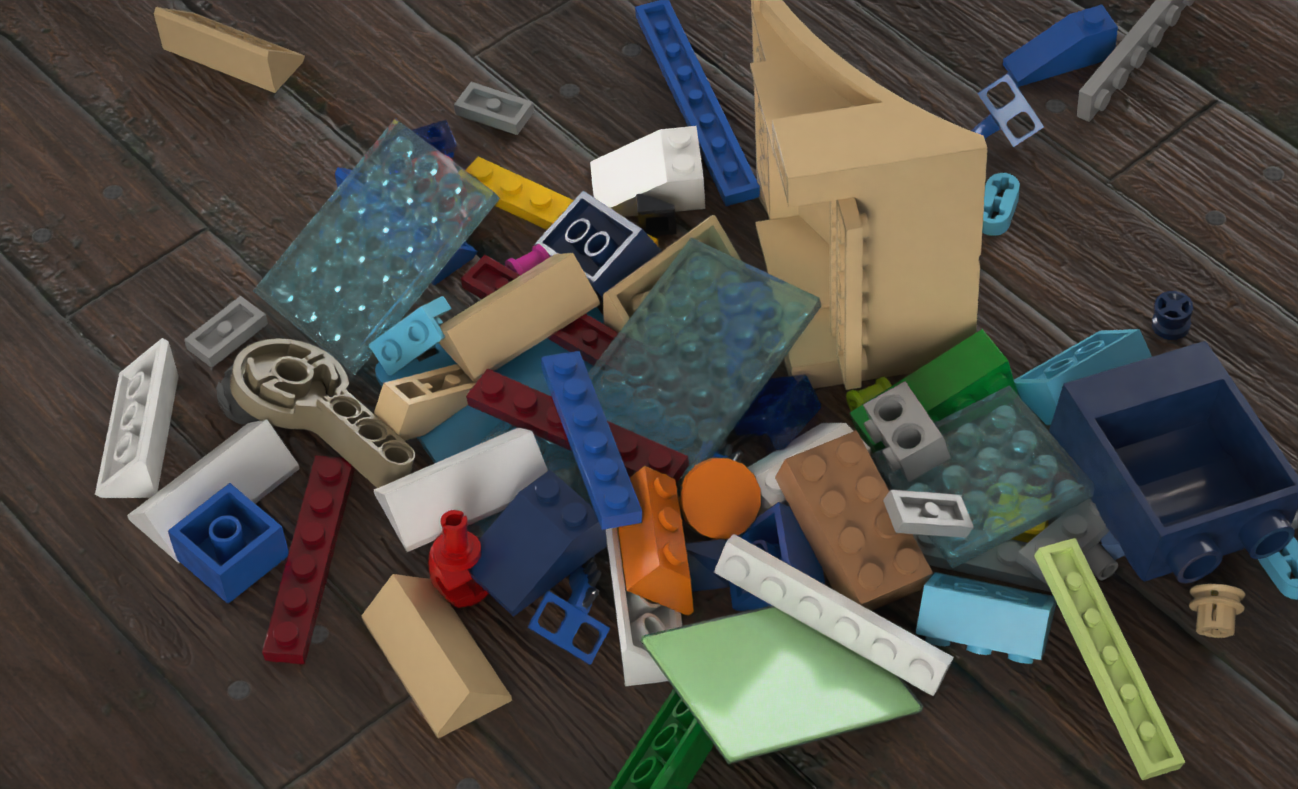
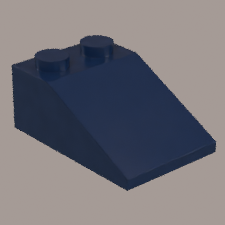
(601, 240)
(537, 543)

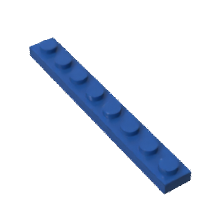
(697, 102)

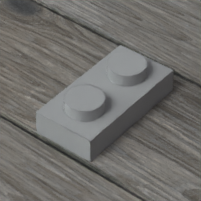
(494, 108)
(226, 331)
(928, 513)

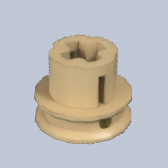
(1216, 608)

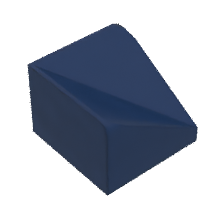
(702, 563)

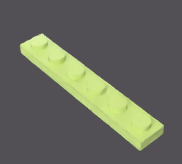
(1109, 659)

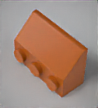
(656, 549)

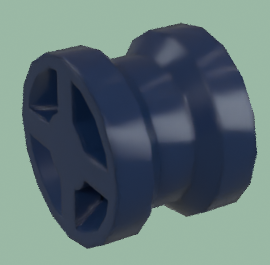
(1172, 315)

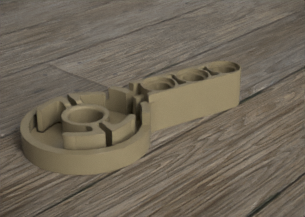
(304, 405)

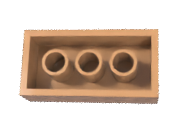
(843, 516)

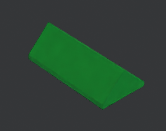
(667, 752)

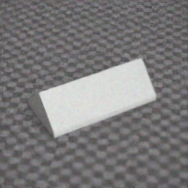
(139, 426)
(249, 460)
(473, 481)
(636, 618)

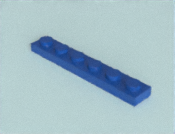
(591, 440)

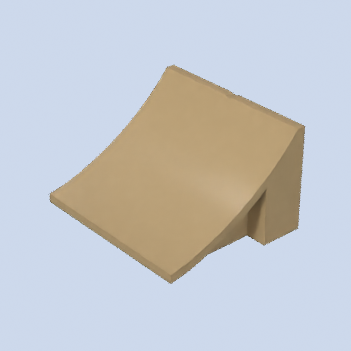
(863, 209)

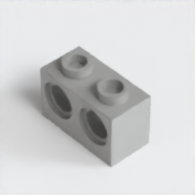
(910, 429)

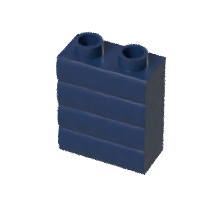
(1178, 463)

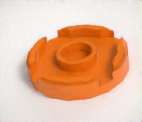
(720, 498)

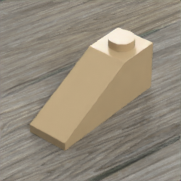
(423, 401)

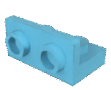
(410, 336)

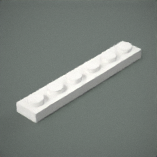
(833, 614)

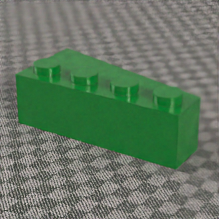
(951, 381)

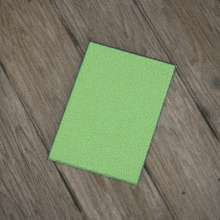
(774, 682)

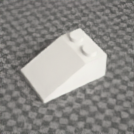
(658, 166)

